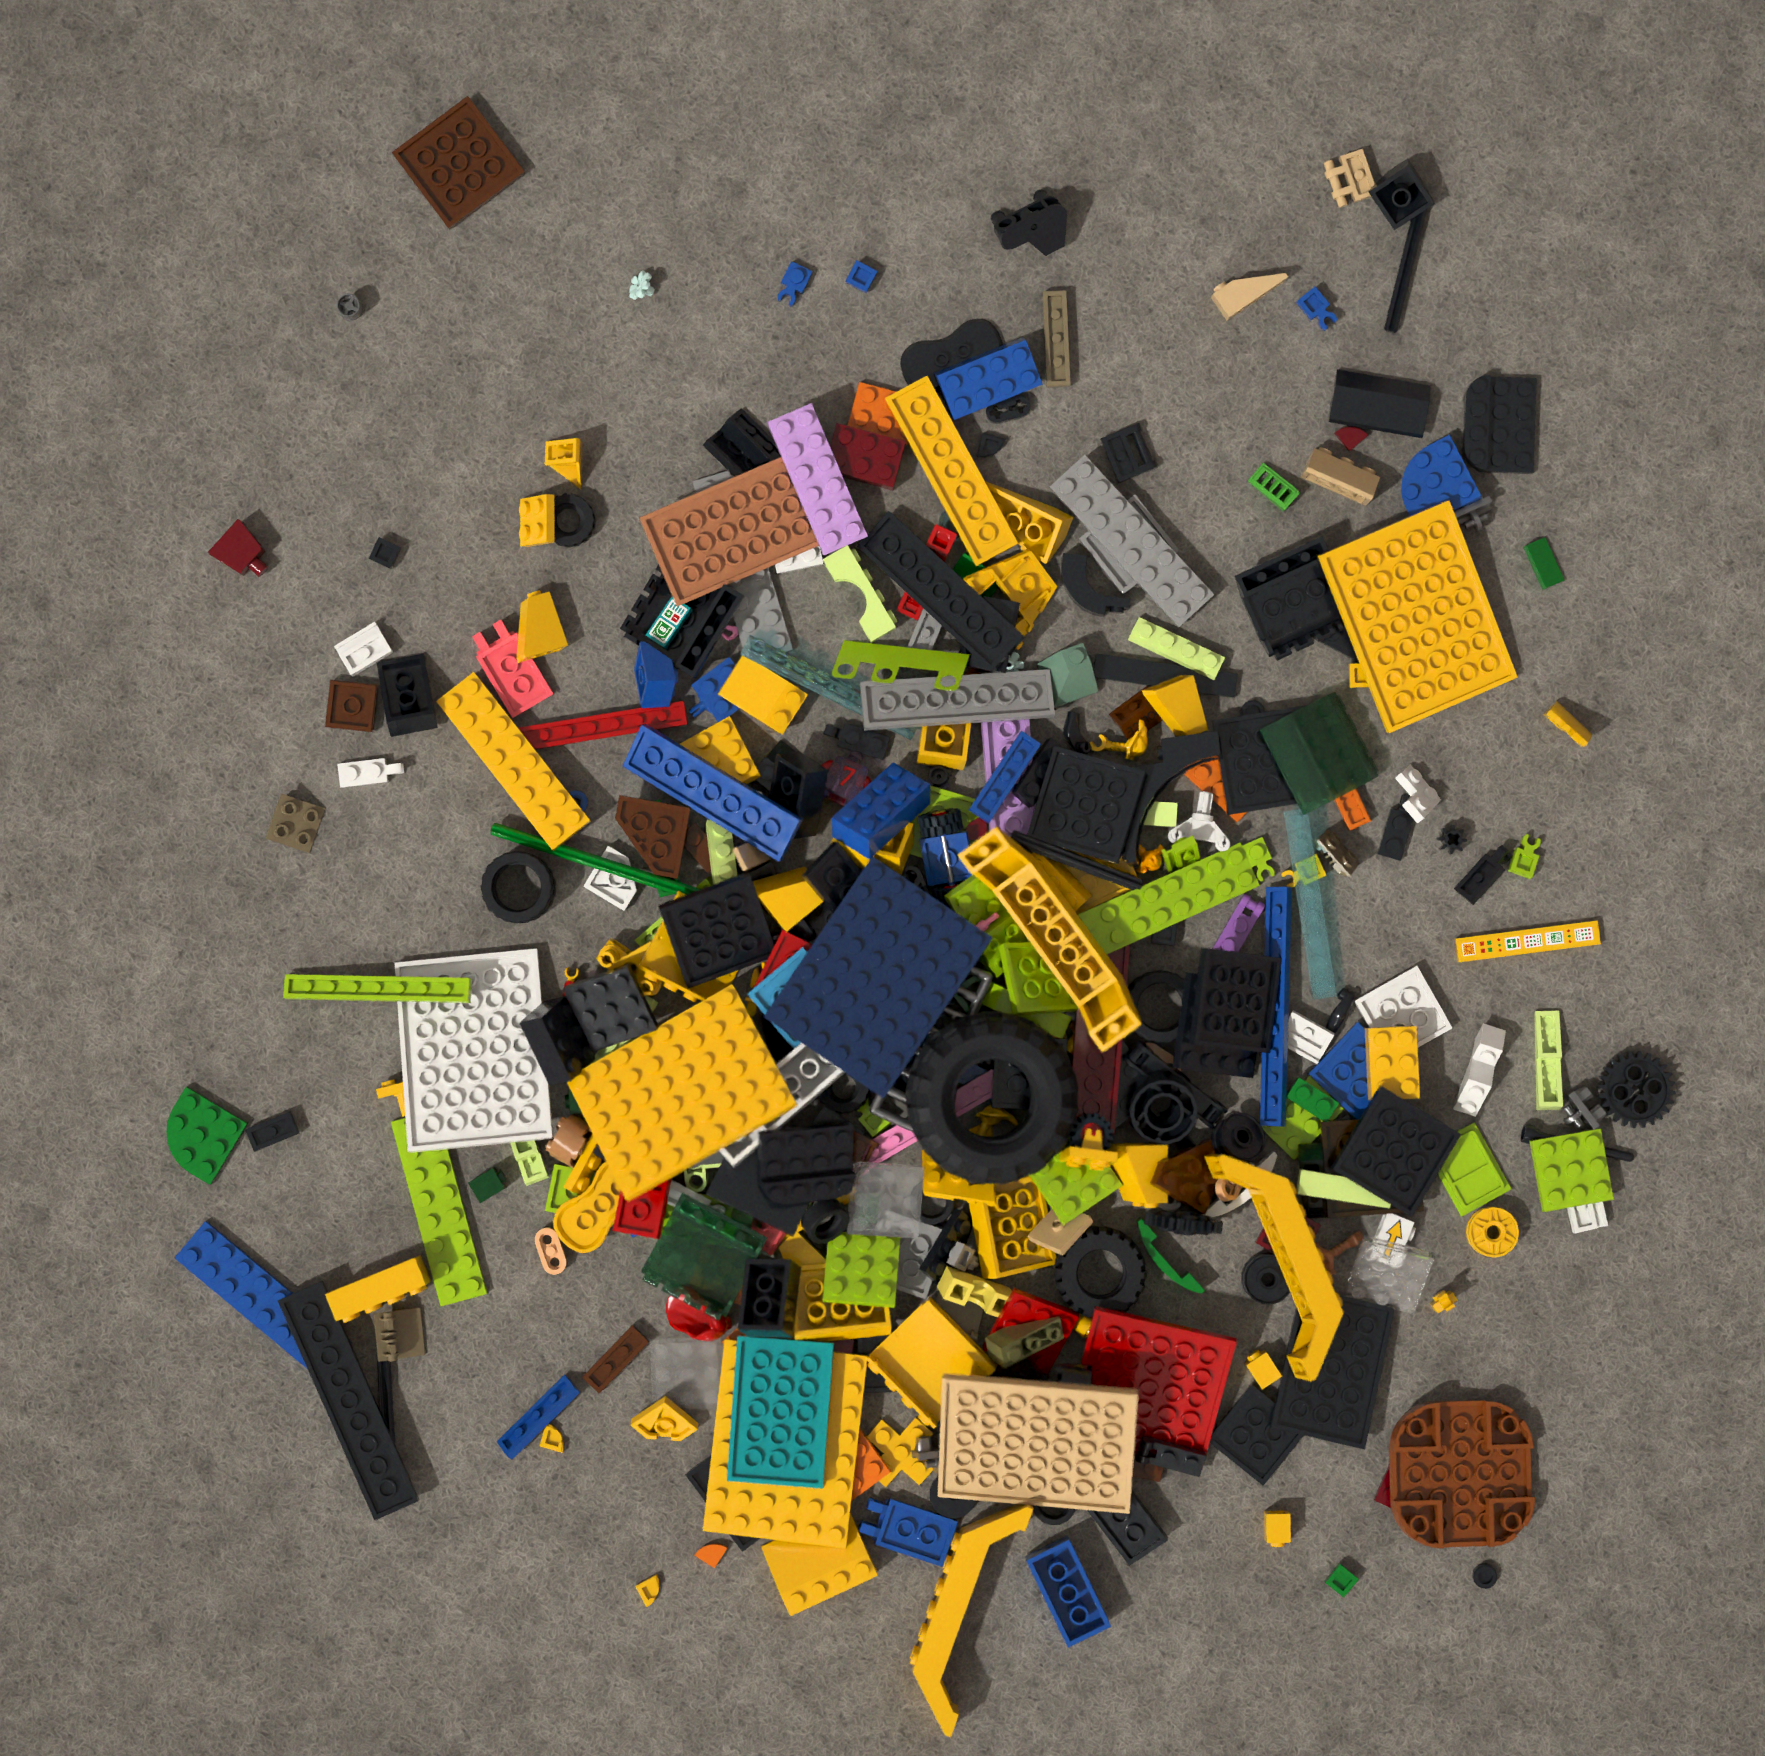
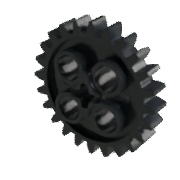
(1653, 1102)
(1183, 1222)

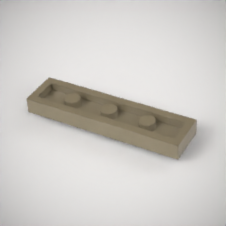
(1056, 339)

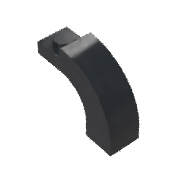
(1078, 589)

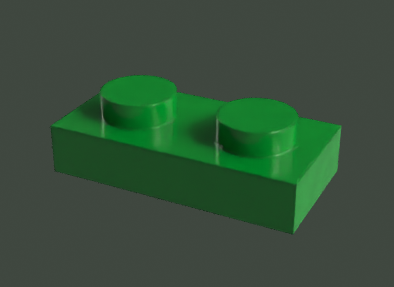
(1312, 1099)

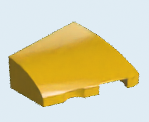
(1566, 722)

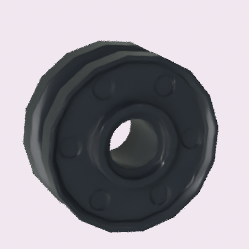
(1241, 1127)
(1252, 1279)

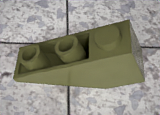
(1023, 1340)

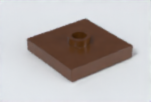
(351, 706)

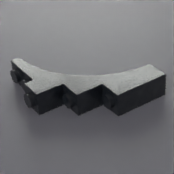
(1178, 756)

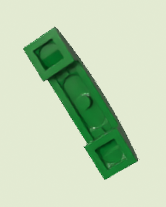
(1185, 1280)

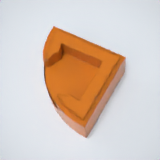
(711, 1553)

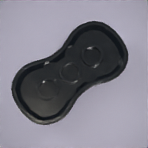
(930, 356)

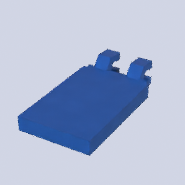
(910, 1530)

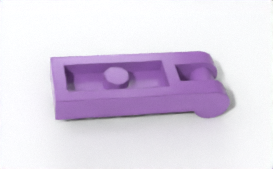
(1239, 925)

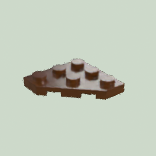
(655, 832)
(1187, 1177)

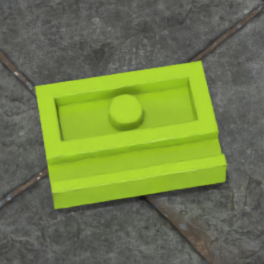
(1182, 854)

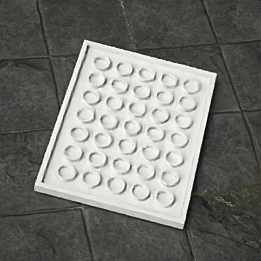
(470, 1063)

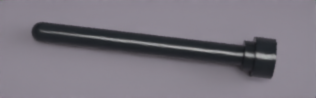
(1530, 1133)

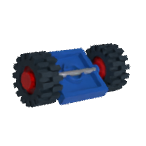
(941, 850)

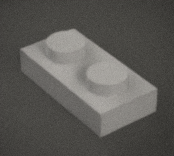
(925, 632)

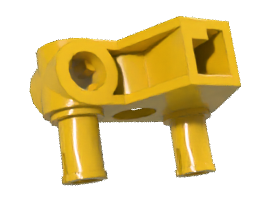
(616, 955)

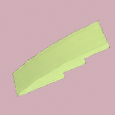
(530, 1161)

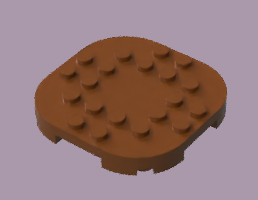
(1461, 1473)

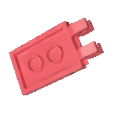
(516, 683)

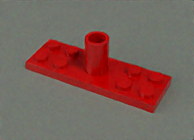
(644, 1213)

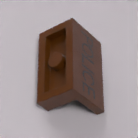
(1129, 713)

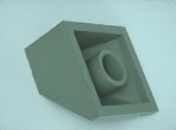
(1070, 674)

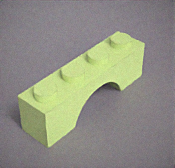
(844, 566)

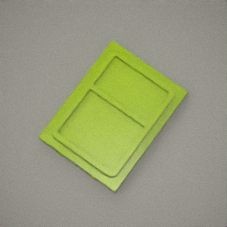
(1472, 1172)

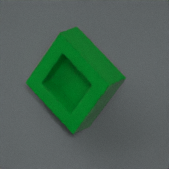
(1341, 1580)

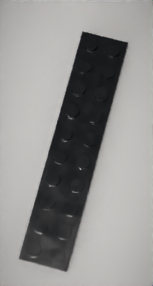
(348, 1401)
(1131, 1533)

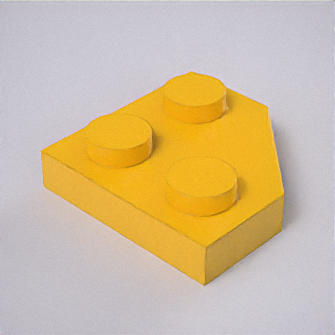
(666, 1420)

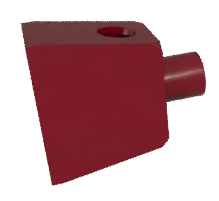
(240, 550)

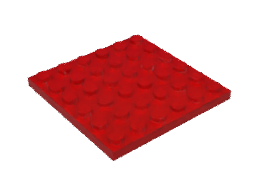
(1171, 1365)

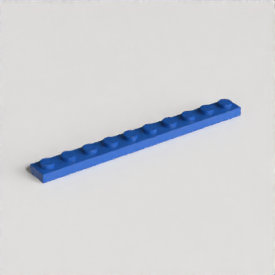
(1275, 1063)

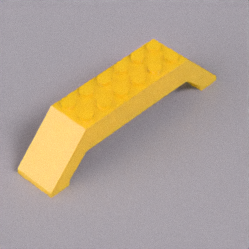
(1055, 934)
(1296, 1256)
(951, 1602)

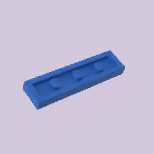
(1004, 777)
(538, 1417)

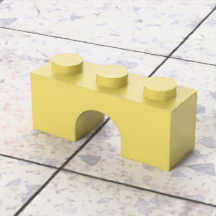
(964, 1287)

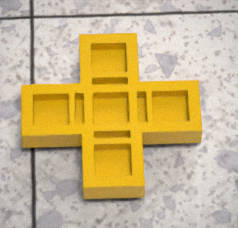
(898, 1449)

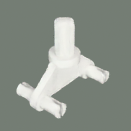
(1201, 825)

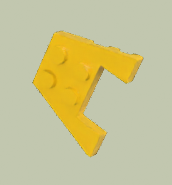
(1021, 581)
(943, 1185)

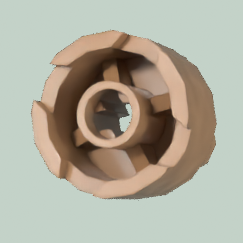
(569, 1140)

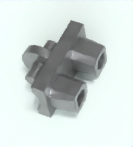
(1474, 513)
(1590, 1117)
(925, 1451)

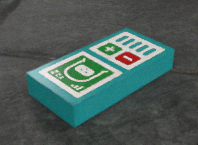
(668, 623)

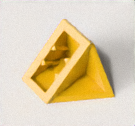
(565, 458)

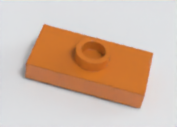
(1352, 810)

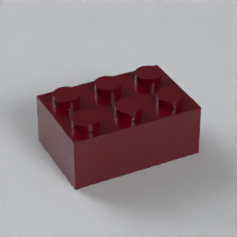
(867, 456)

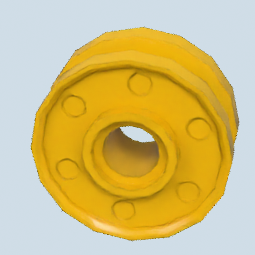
(1477, 1231)

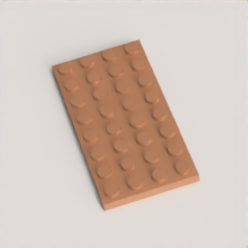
(728, 531)

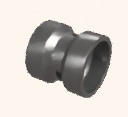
(349, 302)

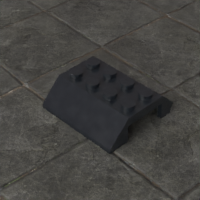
(1290, 600)
(698, 633)

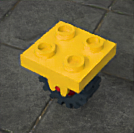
(1090, 1140)

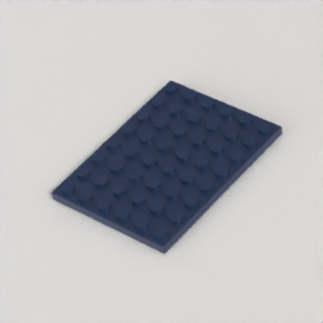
(878, 977)

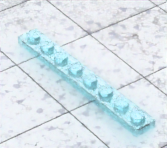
(809, 677)
(1310, 904)

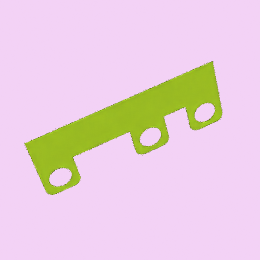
(895, 656)

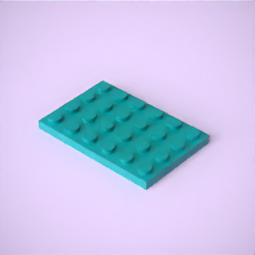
(780, 1411)

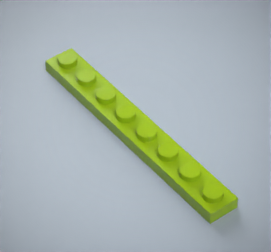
(377, 988)

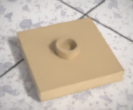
(1055, 1236)

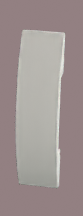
(1219, 1208)

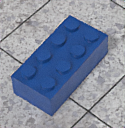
(988, 378)
(881, 810)
(1067, 1591)

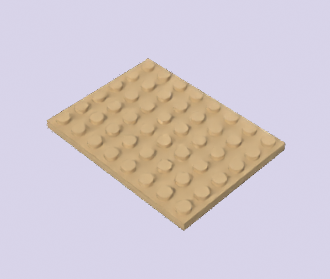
(1037, 1443)

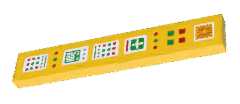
(1527, 941)

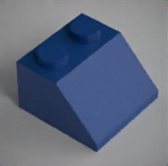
(654, 677)

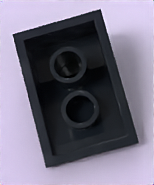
(406, 695)

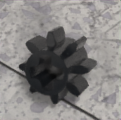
(1458, 840)

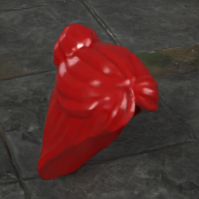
(694, 1321)

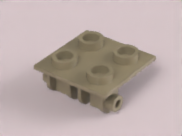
(295, 823)
(1345, 859)
(966, 1316)
(399, 1334)

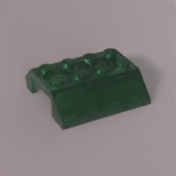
(1319, 752)
(702, 1256)

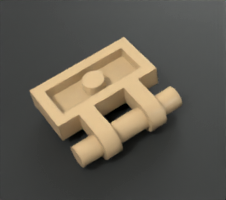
(1357, 175)

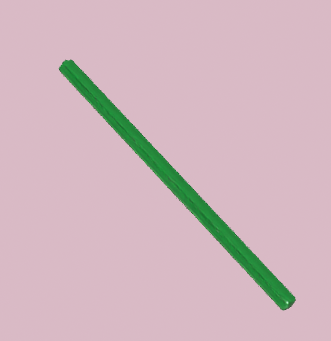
(592, 860)

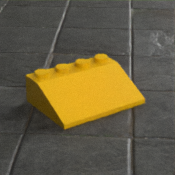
(1004, 1230)
(833, 1321)
(817, 1572)

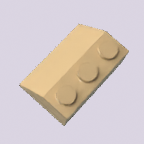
(1341, 476)

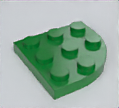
(202, 1134)

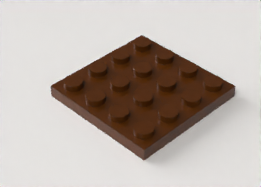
(458, 162)

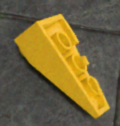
(1033, 523)

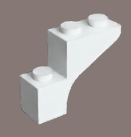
(1480, 1071)

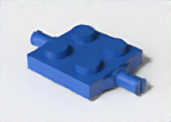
(708, 688)

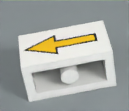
(1395, 1229)

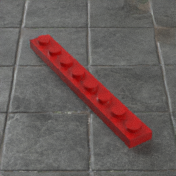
(604, 725)

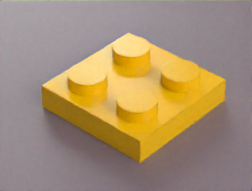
(537, 520)

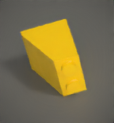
(787, 897)
(1135, 1171)

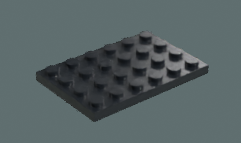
(1343, 1395)

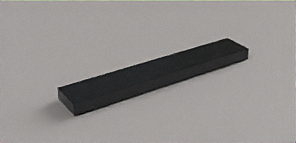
(1153, 673)

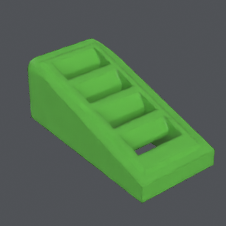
(1278, 480)

